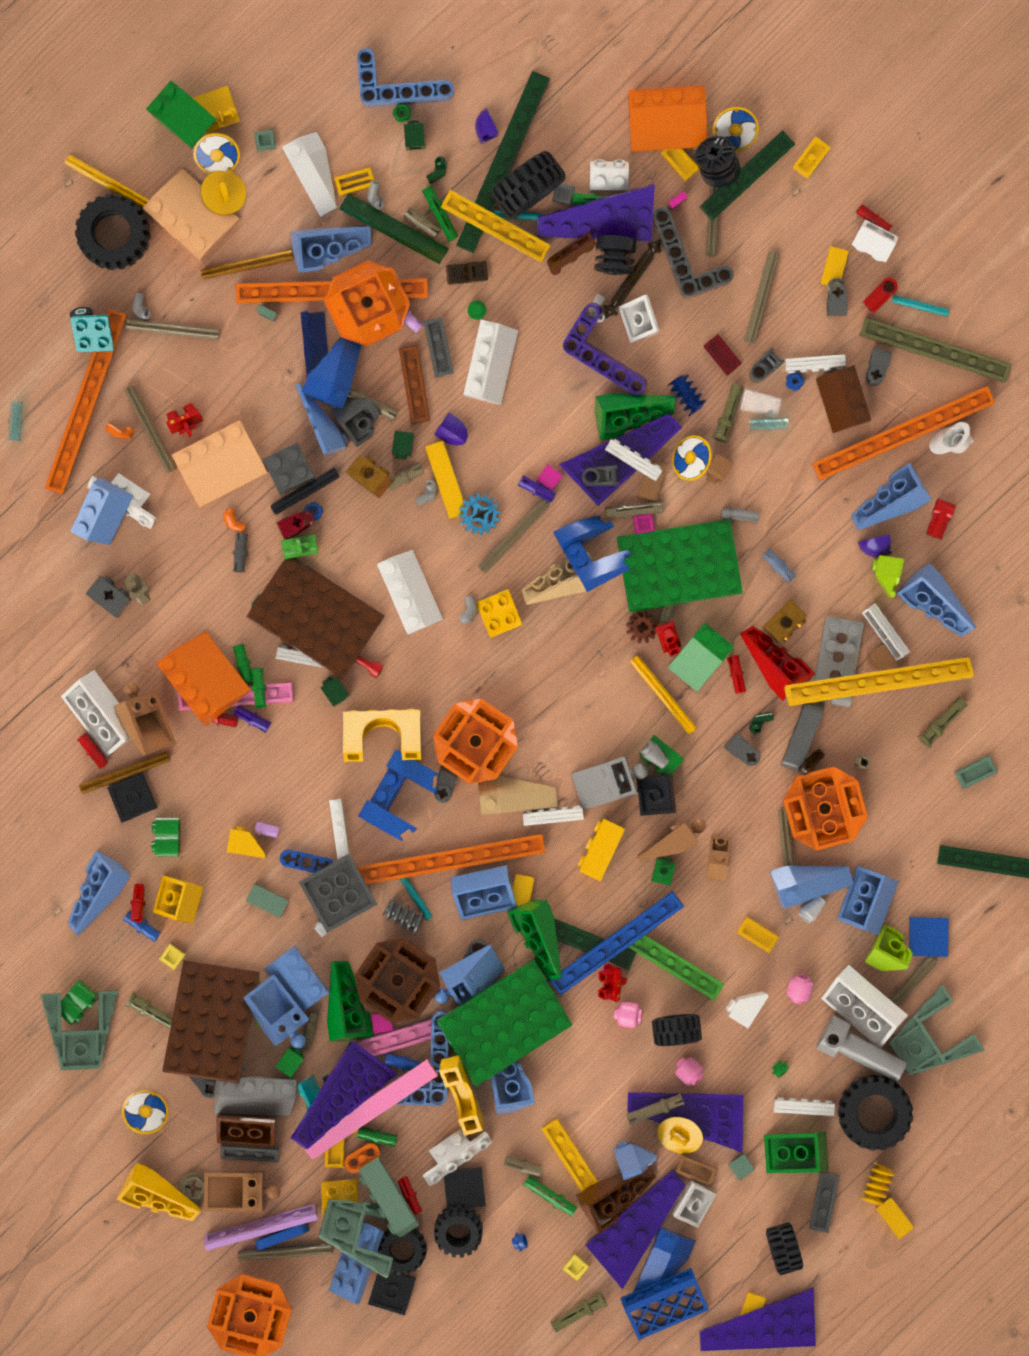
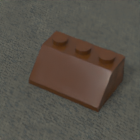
(843, 399)
(246, 1129)

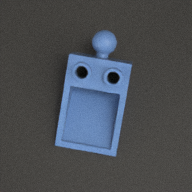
(470, 976)
(275, 1008)

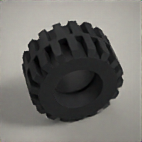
(676, 1030)
(454, 1245)
(784, 1248)
(410, 1264)

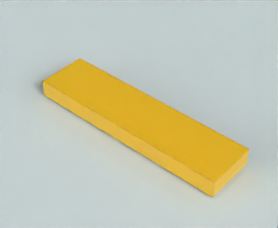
(445, 478)
(569, 1154)

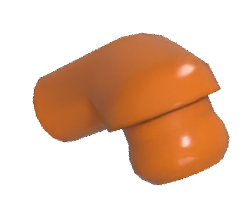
(118, 433)
(230, 520)

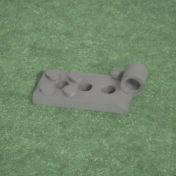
(850, 651)

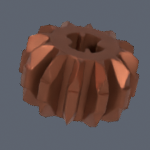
(638, 622)

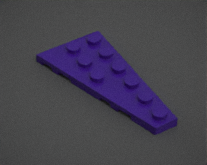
(618, 215)
(643, 440)
(346, 1088)
(715, 1114)
(626, 1241)
(773, 1326)

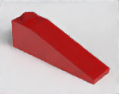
(774, 662)

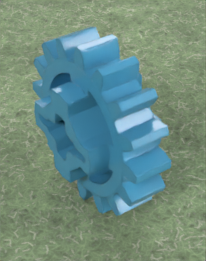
(474, 506)

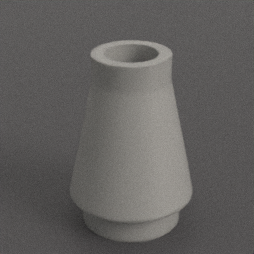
(654, 754)

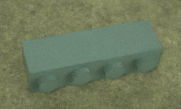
(389, 1198)

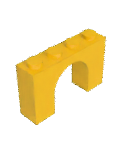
(358, 723)

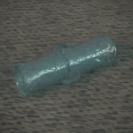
(15, 421)
(769, 424)

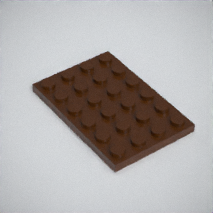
(315, 616)
(210, 1022)

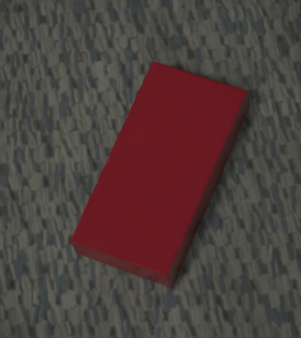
(722, 355)

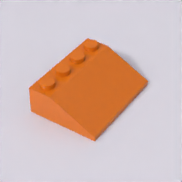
(667, 118)
(204, 677)

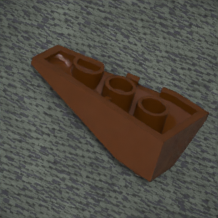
(609, 1197)

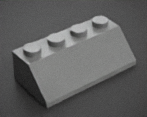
(255, 1096)

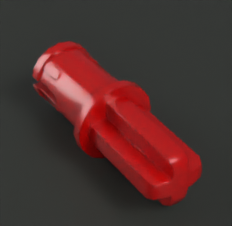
(872, 217)
(736, 674)
(226, 719)
(92, 751)
(137, 903)
(409, 1195)

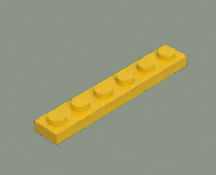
(495, 226)

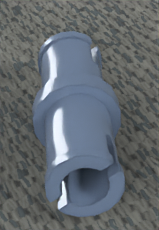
(779, 565)

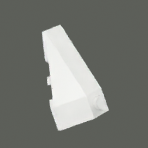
(311, 165)

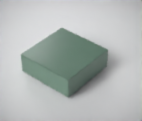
(265, 140)
(263, 311)
(741, 1166)

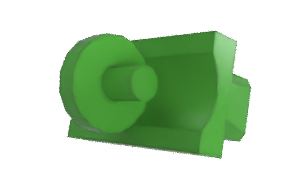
(299, 546)

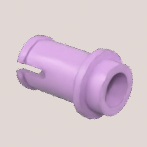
(413, 322)
(267, 830)

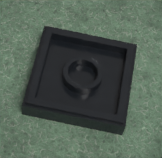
(656, 795)
(132, 797)
(465, 1188)
(392, 1292)

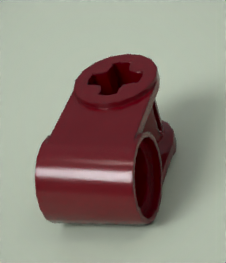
(295, 524)

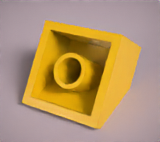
(178, 899)

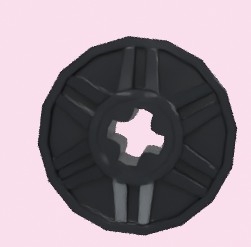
(717, 161)
(615, 254)

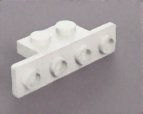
(140, 497)
(453, 1153)

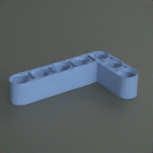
(397, 89)
(435, 1085)

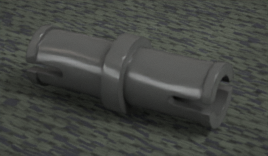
(240, 552)

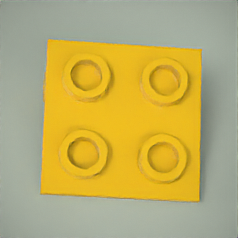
(221, 106)
(499, 613)
(339, 1190)

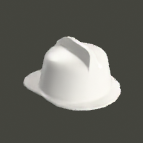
(953, 439)

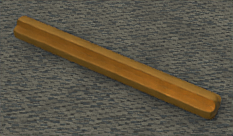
(247, 264)
(124, 772)

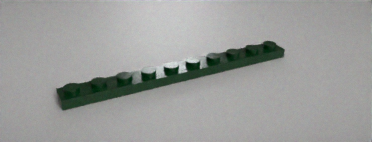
(506, 153)

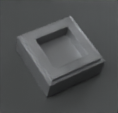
(563, 194)

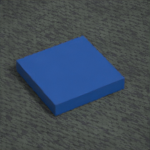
(928, 936)

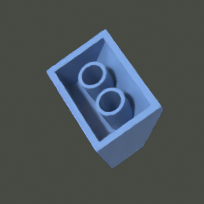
(101, 512)
(483, 892)
(868, 900)
(298, 978)

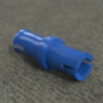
(143, 927)
(400, 1062)

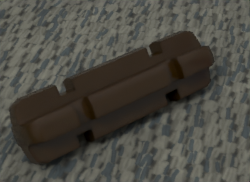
(811, 761)

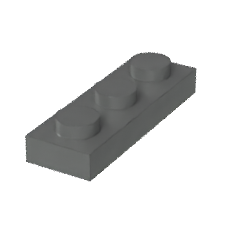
(438, 347)
(251, 1153)
(824, 1202)

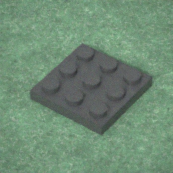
(338, 893)

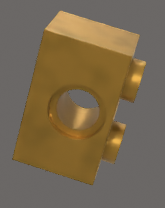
(362, 468)
(774, 625)

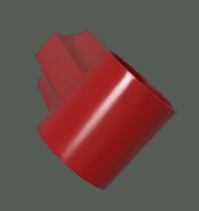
(879, 295)
(941, 516)

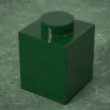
(414, 135)
(402, 445)
(334, 690)

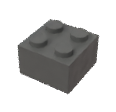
(289, 468)

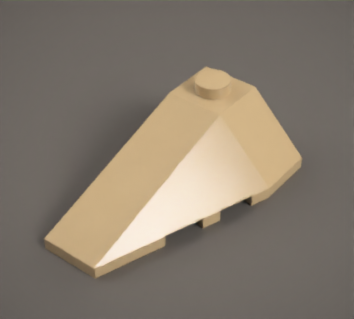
(556, 583)
(514, 795)

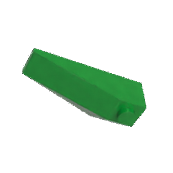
(621, 412)
(538, 929)
(345, 1012)

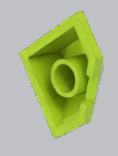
(888, 573)
(889, 951)

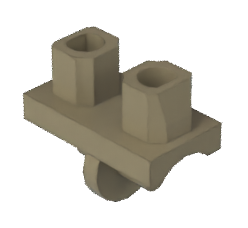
(137, 588)

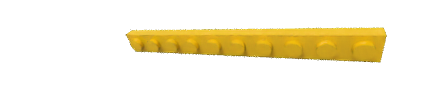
(878, 681)

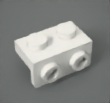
(609, 175)

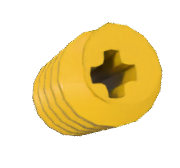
(878, 1184)

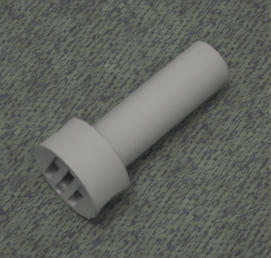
(859, 1050)

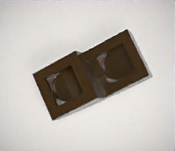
(466, 273)

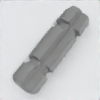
(740, 514)

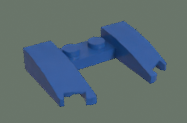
(590, 573)
(377, 808)

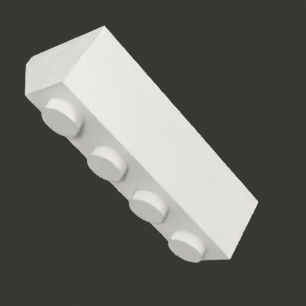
(490, 362)
(410, 592)
(95, 710)
(864, 1006)

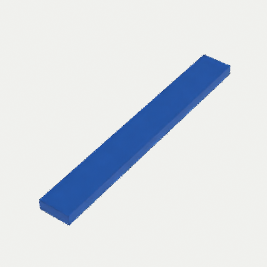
(617, 942)

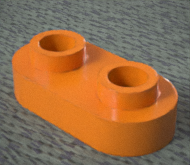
(362, 1157)

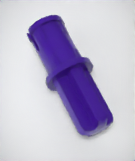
(536, 489)
(253, 719)

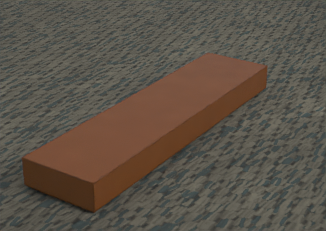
(414, 384)

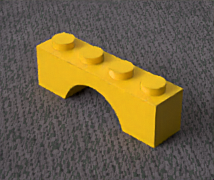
(467, 1106)

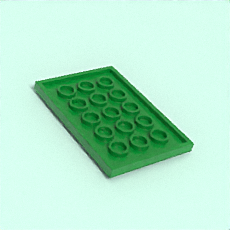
(680, 565)
(504, 1022)

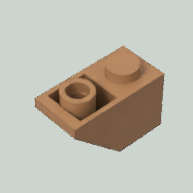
(718, 469)
(718, 858)

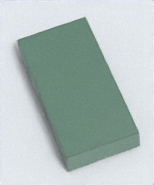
(976, 772)
(267, 900)

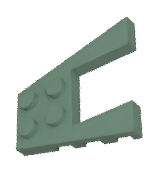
(916, 1046)
(79, 1047)
(342, 1230)

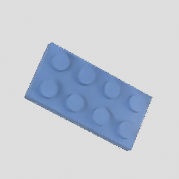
(350, 1275)

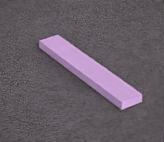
(260, 1227)

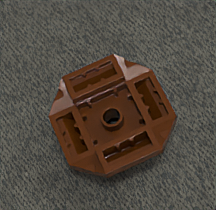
(395, 1001)

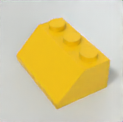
(600, 849)

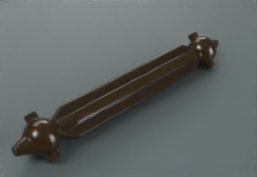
(632, 279)

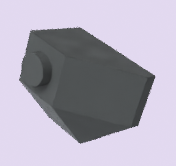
(357, 419)

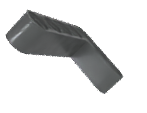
(689, 278)

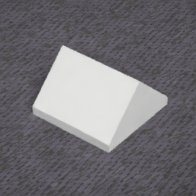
(639, 319)
(693, 1204)

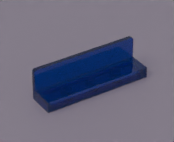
(313, 338)

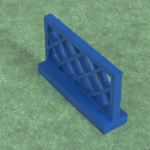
(659, 1292)

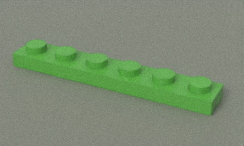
(677, 966)

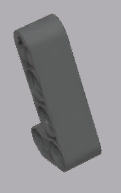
(803, 735)

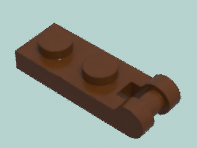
(571, 253)

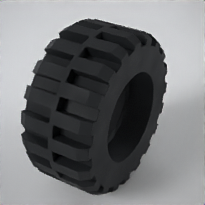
(528, 184)
(94, 214)
(901, 1112)

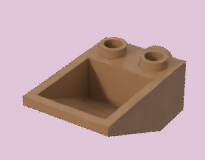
(145, 721)
(676, 841)
(231, 1191)

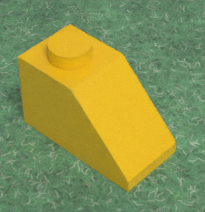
(244, 843)

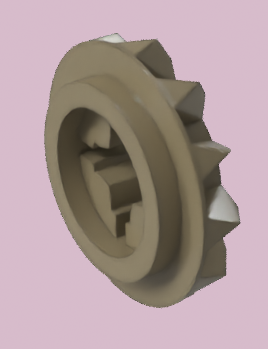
(187, 1180)

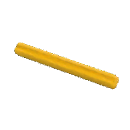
(106, 181)
(663, 694)

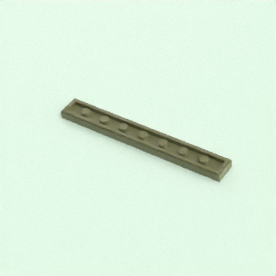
(935, 350)

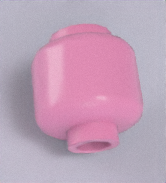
(800, 988)
(628, 1014)
(689, 1071)

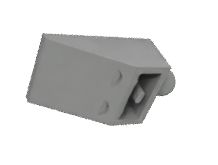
(604, 783)

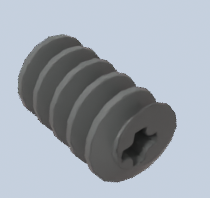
(403, 915)

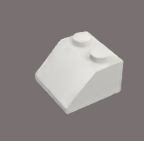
(746, 1007)

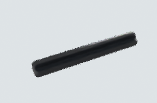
(305, 491)

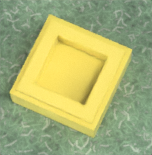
(172, 956)
(575, 1267)

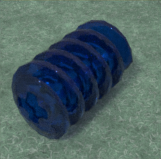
(687, 394)

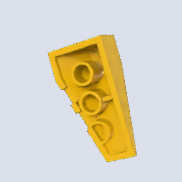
(151, 1190)

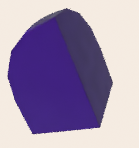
(485, 127)
(452, 431)
(876, 546)

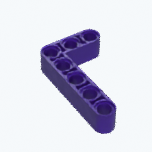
(599, 355)

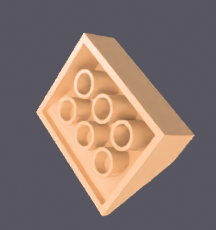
(186, 217)
(219, 463)

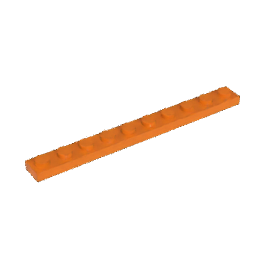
(310, 291)
(83, 409)
(903, 433)
(452, 859)

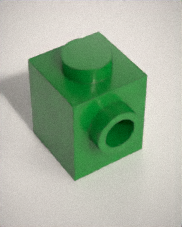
(663, 871)
(290, 1061)

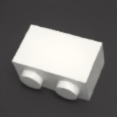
(875, 241)

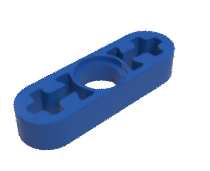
(294, 854)
(280, 1236)

